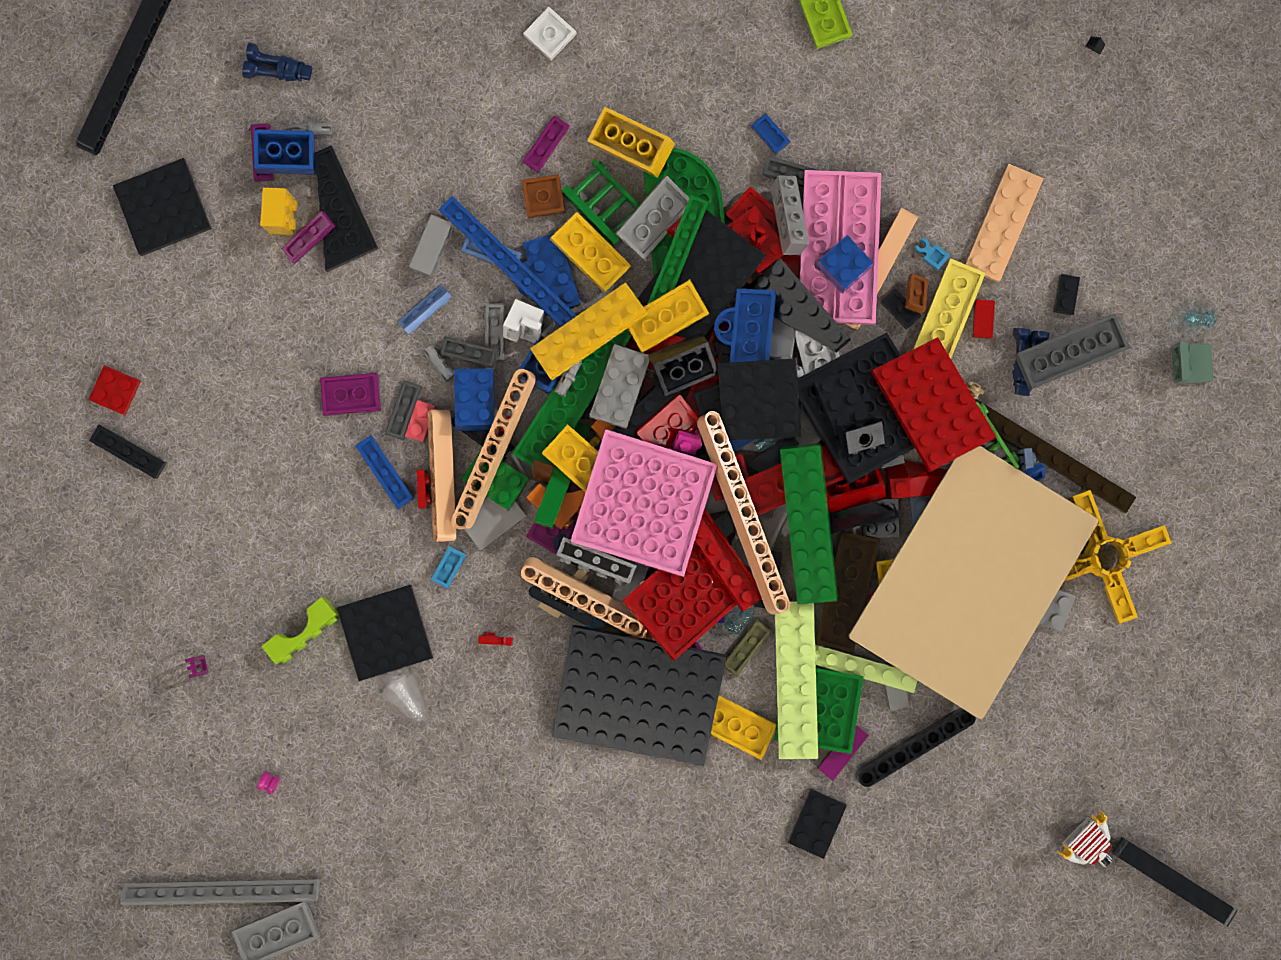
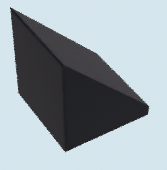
(1096, 44)

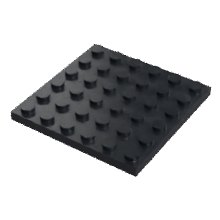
(860, 363)

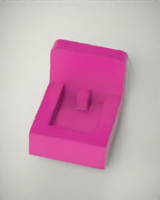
(688, 442)

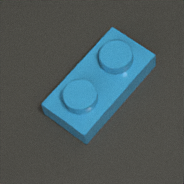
(448, 567)

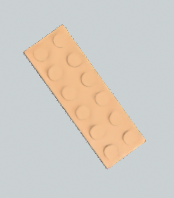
(1004, 222)

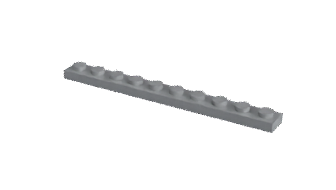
(220, 892)

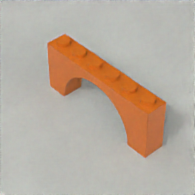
(572, 501)

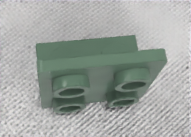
(1192, 363)

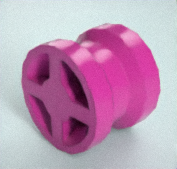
(268, 782)

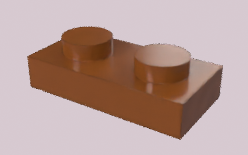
(916, 293)

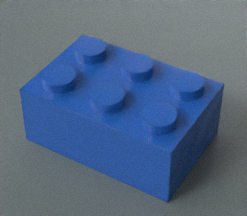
(284, 152)
(473, 399)

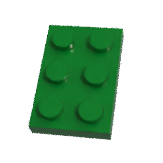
(505, 486)

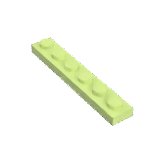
(863, 667)

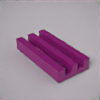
(194, 667)

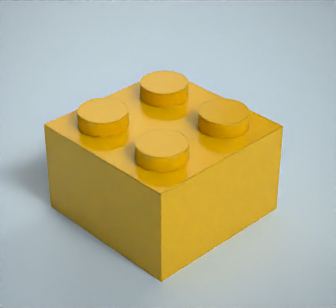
(278, 211)

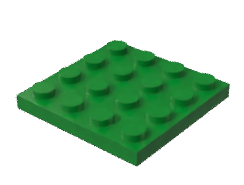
(837, 709)

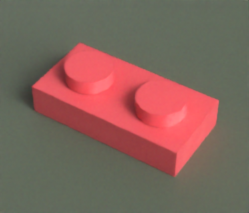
(418, 423)

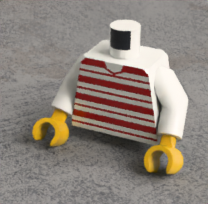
(1089, 842)

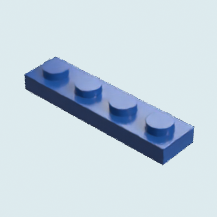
(384, 472)

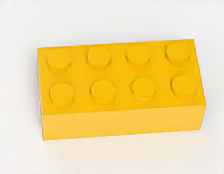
(631, 142)

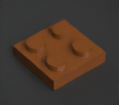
(543, 196)

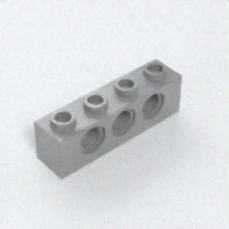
(789, 215)

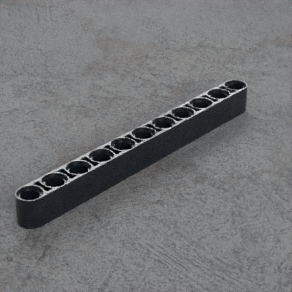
(121, 75)

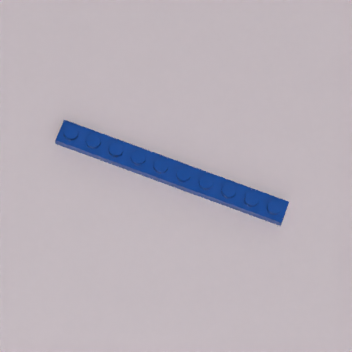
(507, 262)

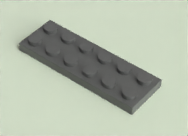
(1071, 351)

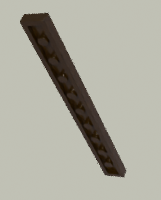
(1061, 462)

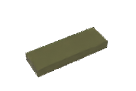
(747, 647)

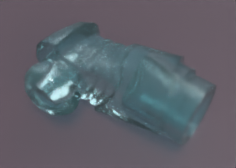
(1200, 319)
(765, 444)
(739, 622)

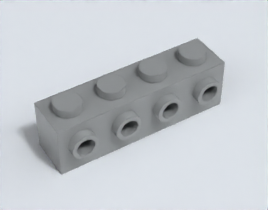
(599, 561)

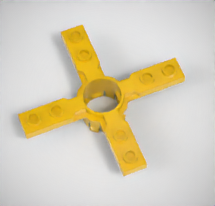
(1127, 548)

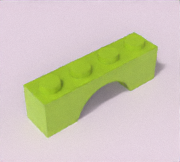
(319, 615)

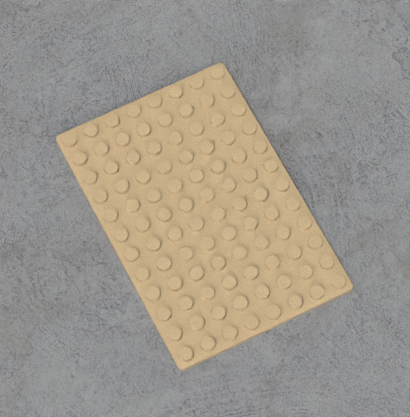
(973, 579)

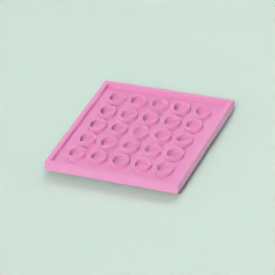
(644, 503)

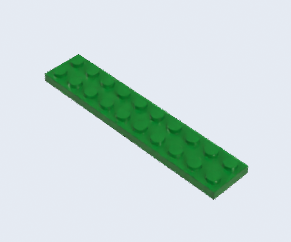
(561, 410)

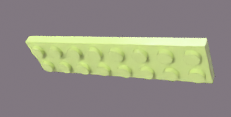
(796, 682)

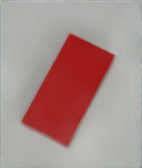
(983, 319)

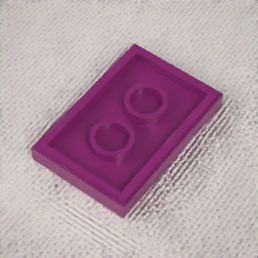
(350, 394)

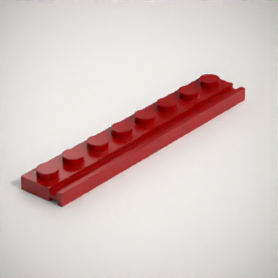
(726, 563)

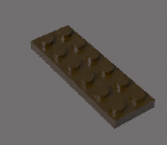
(853, 575)

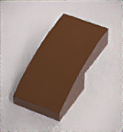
(541, 472)

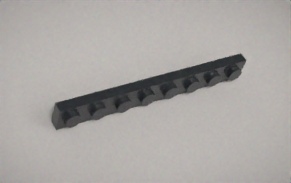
(645, 409)

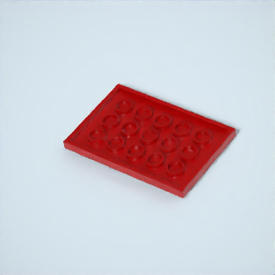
(933, 404)
(678, 607)

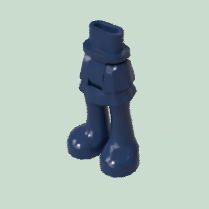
(287, 68)
(1022, 336)

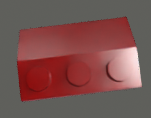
(859, 492)

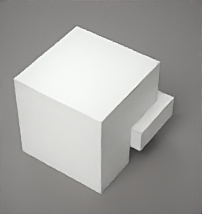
(523, 322)

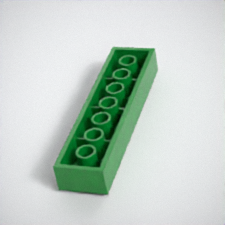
(809, 523)

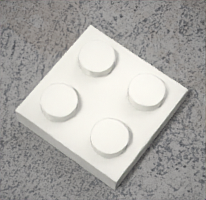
(549, 33)

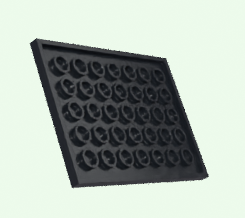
(635, 698)

